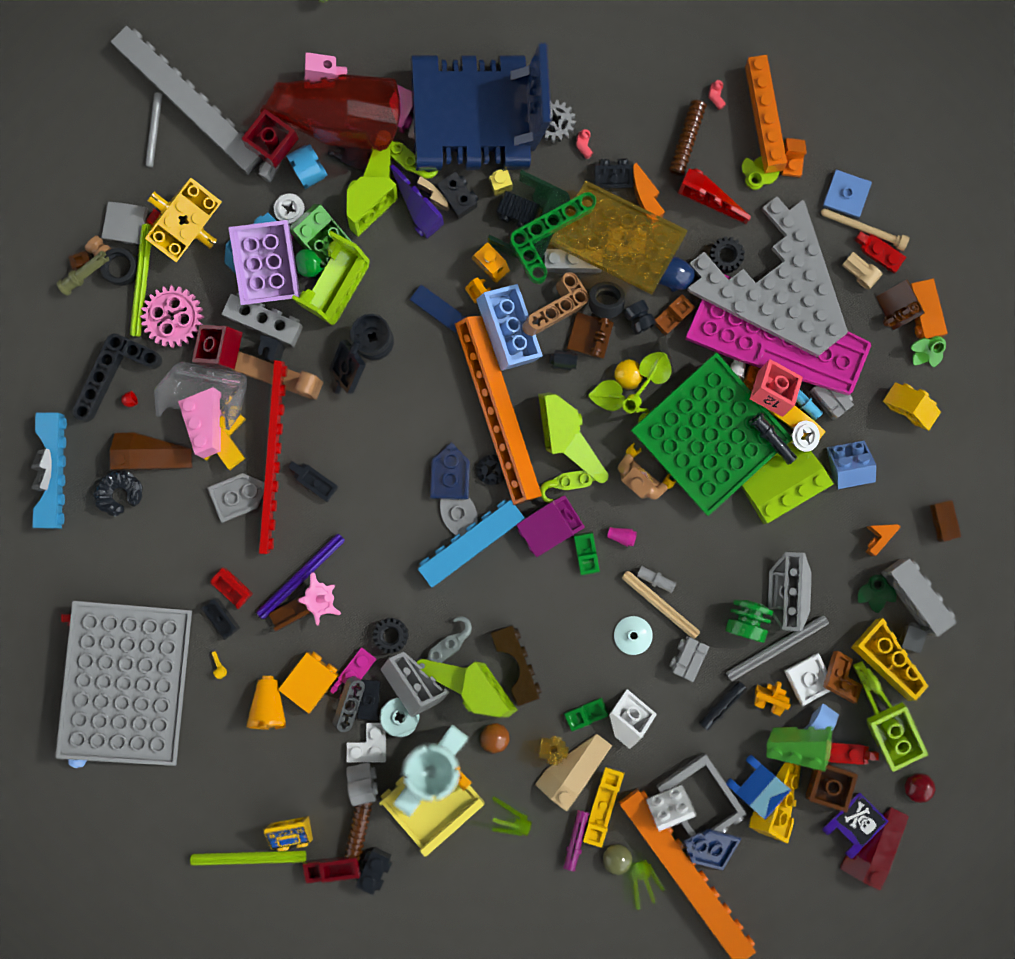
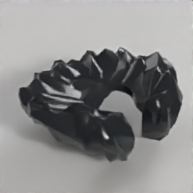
(116, 480)

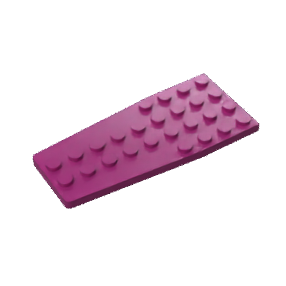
(737, 339)

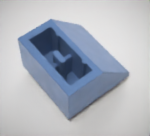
(851, 464)

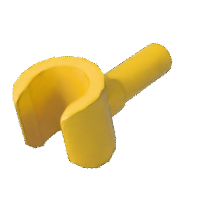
(220, 672)

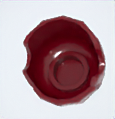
(920, 787)

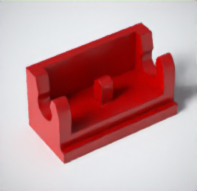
(231, 587)

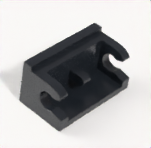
(274, 348)
(220, 618)

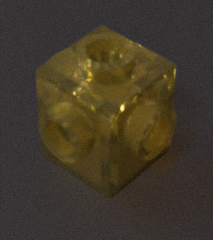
(549, 744)

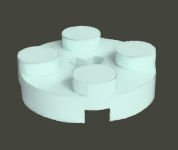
(393, 727)

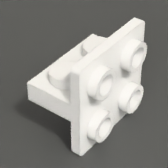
(670, 807)

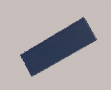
(437, 308)

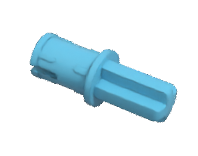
(808, 405)

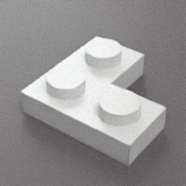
(373, 749)

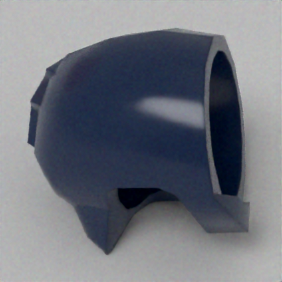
(678, 275)

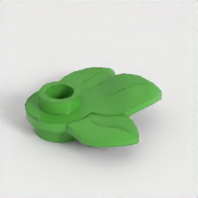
(926, 351)

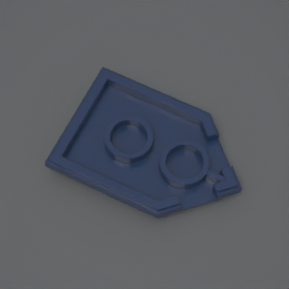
(450, 475)
(712, 848)

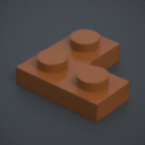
(838, 680)

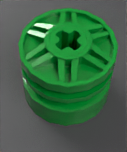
(749, 620)

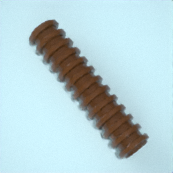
(687, 137)
(358, 831)

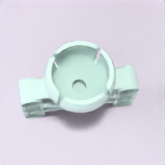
(431, 771)

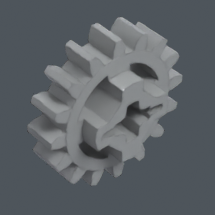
(562, 119)

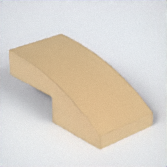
(436, 196)

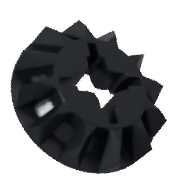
(482, 470)

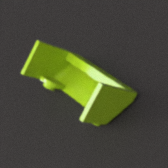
(337, 280)

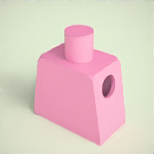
(322, 66)

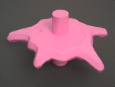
(319, 599)

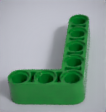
(546, 230)

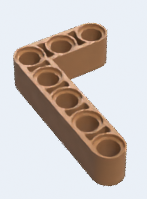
(302, 384)

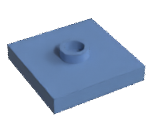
(847, 194)

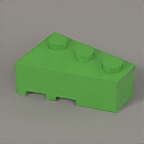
(801, 746)

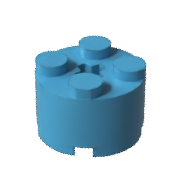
(305, 165)

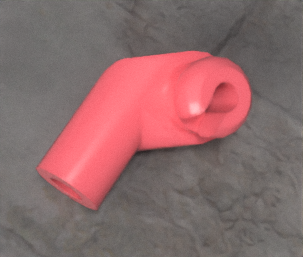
(714, 94)
(582, 142)

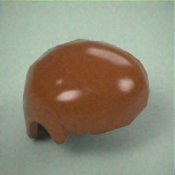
(494, 738)

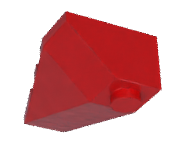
(706, 192)

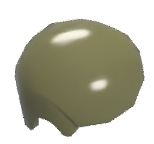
(617, 859)

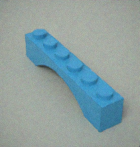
(49, 509)

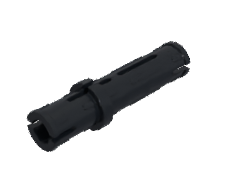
(722, 706)

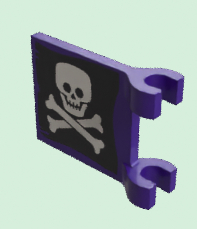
(858, 824)

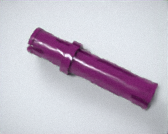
(570, 864)

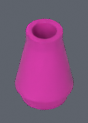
(623, 536)

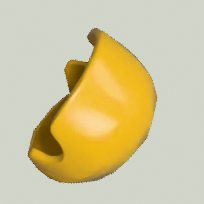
(628, 374)

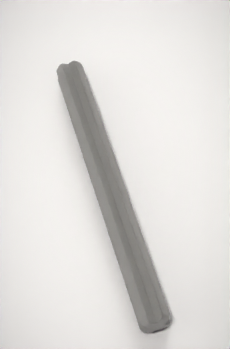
(777, 648)

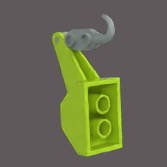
(476, 683)

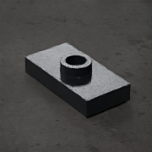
(370, 700)

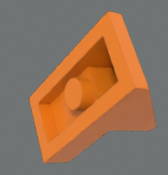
(795, 151)
(884, 534)

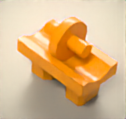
(774, 695)

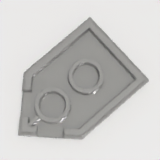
(236, 496)

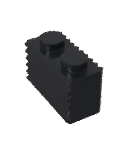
(517, 209)

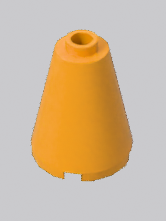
(266, 706)

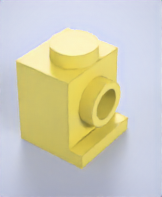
(500, 182)

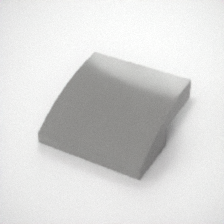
(124, 222)
(43, 465)

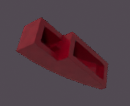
(331, 869)

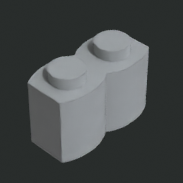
(361, 783)

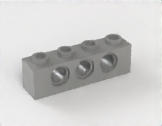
(288, 335)

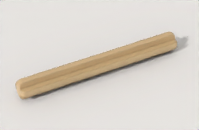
(660, 604)

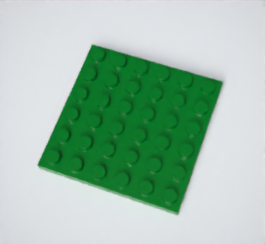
(706, 435)

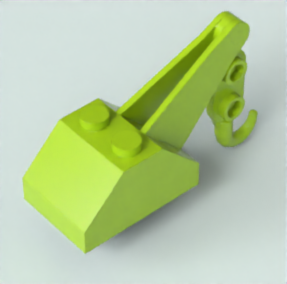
(375, 190)
(563, 435)
(892, 728)

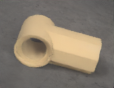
(865, 273)

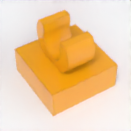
(476, 288)

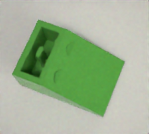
(313, 231)

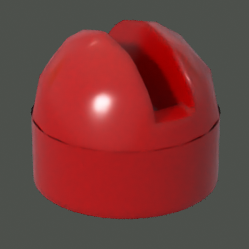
(129, 399)

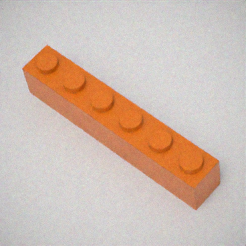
(765, 114)

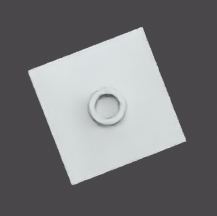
(808, 679)

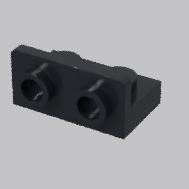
(614, 174)

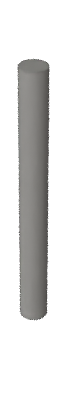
(153, 130)

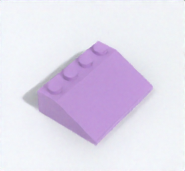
(264, 262)

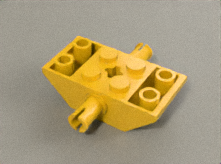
(196, 206)

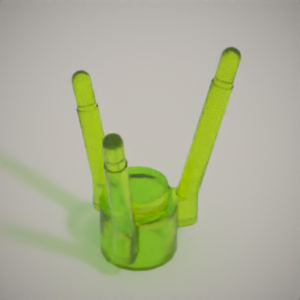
(520, 826)
(642, 871)

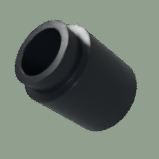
(563, 360)

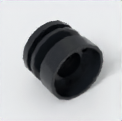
(369, 327)

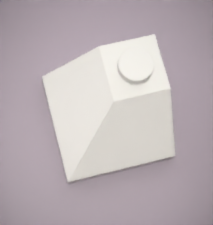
(631, 719)

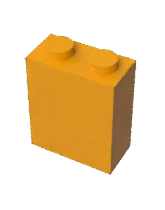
(309, 681)

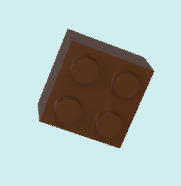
(832, 787)

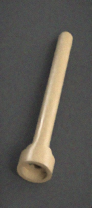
(899, 241)

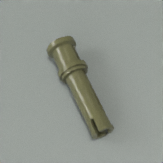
(77, 277)

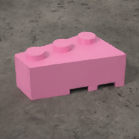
(202, 420)

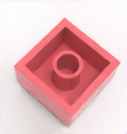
(776, 388)

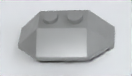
(790, 591)

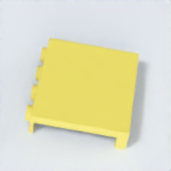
(433, 819)

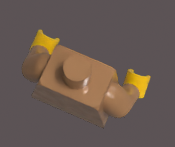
(639, 479)

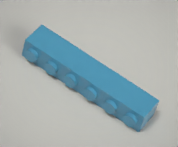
(471, 543)

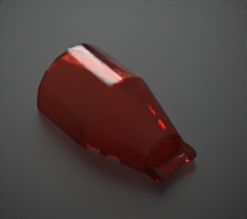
(341, 110)

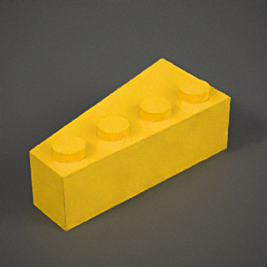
(885, 655)

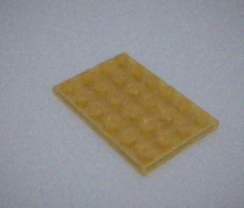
(621, 239)

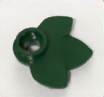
(876, 596)

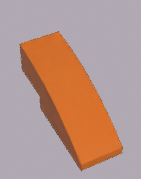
(646, 192)

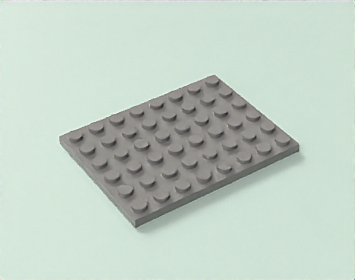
(124, 683)

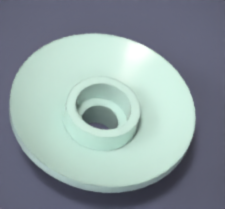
(625, 628)

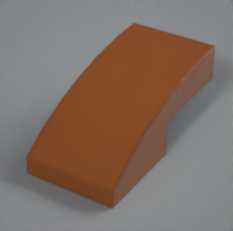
(674, 314)

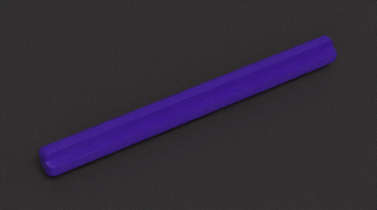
(300, 576)

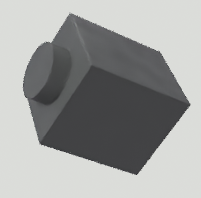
(912, 638)

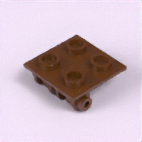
(899, 305)
(590, 335)

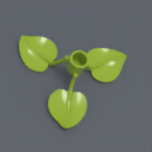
(609, 392)

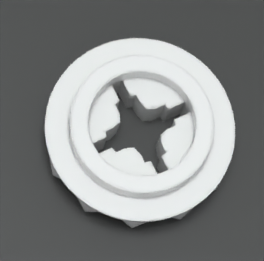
(287, 200)
(812, 438)

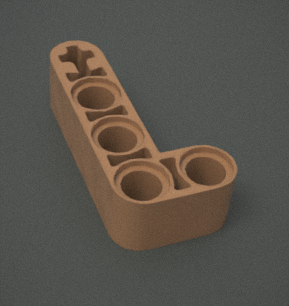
(554, 310)

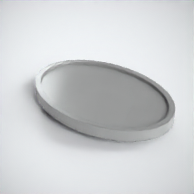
(458, 514)

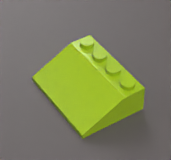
(782, 487)

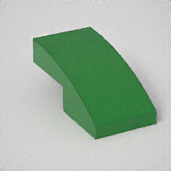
(586, 553)
(586, 714)

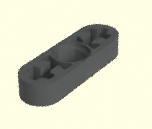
(347, 695)

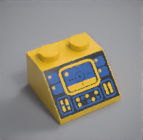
(289, 833)

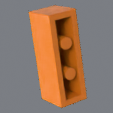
(931, 322)

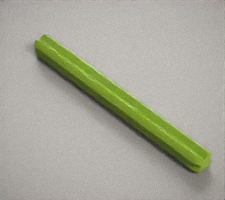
(140, 282)
(248, 858)

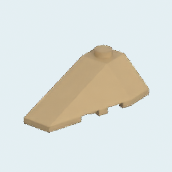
(567, 779)

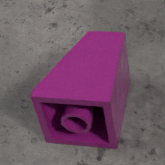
(550, 526)

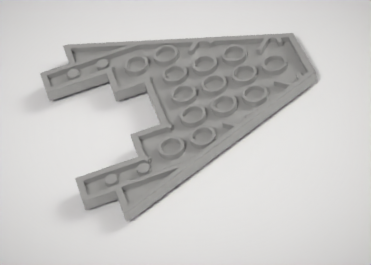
(791, 300)

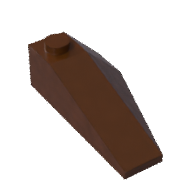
(141, 452)

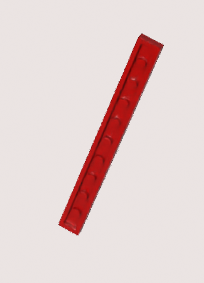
(273, 449)

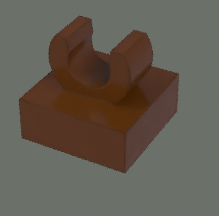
(79, 259)

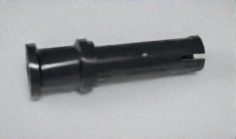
(768, 432)

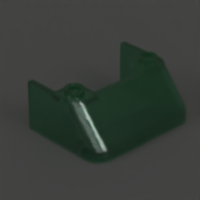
(549, 198)

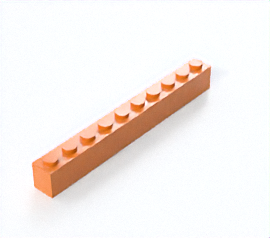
(498, 410)
(688, 878)

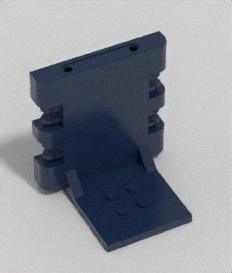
(479, 110)

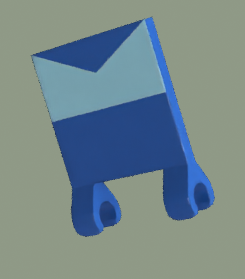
(761, 790)

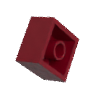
(270, 138)
(217, 346)

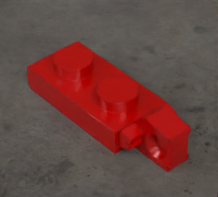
(880, 252)
(851, 753)

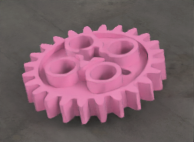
(180, 331)

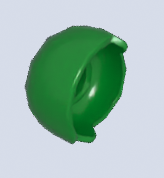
(308, 263)

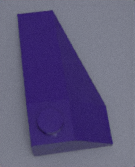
(422, 211)

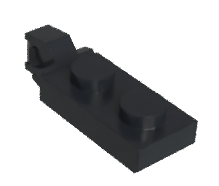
(314, 480)

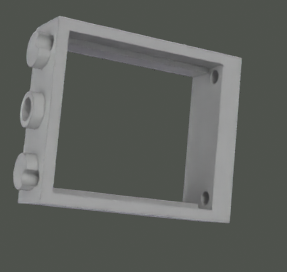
(688, 770)

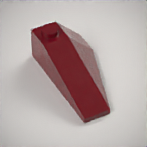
(876, 857)

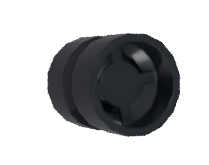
(639, 316)

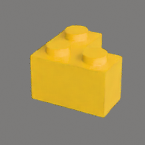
(912, 404)

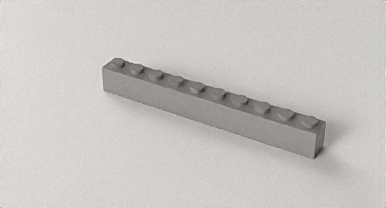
(184, 97)

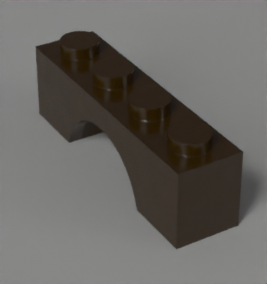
(507, 641)

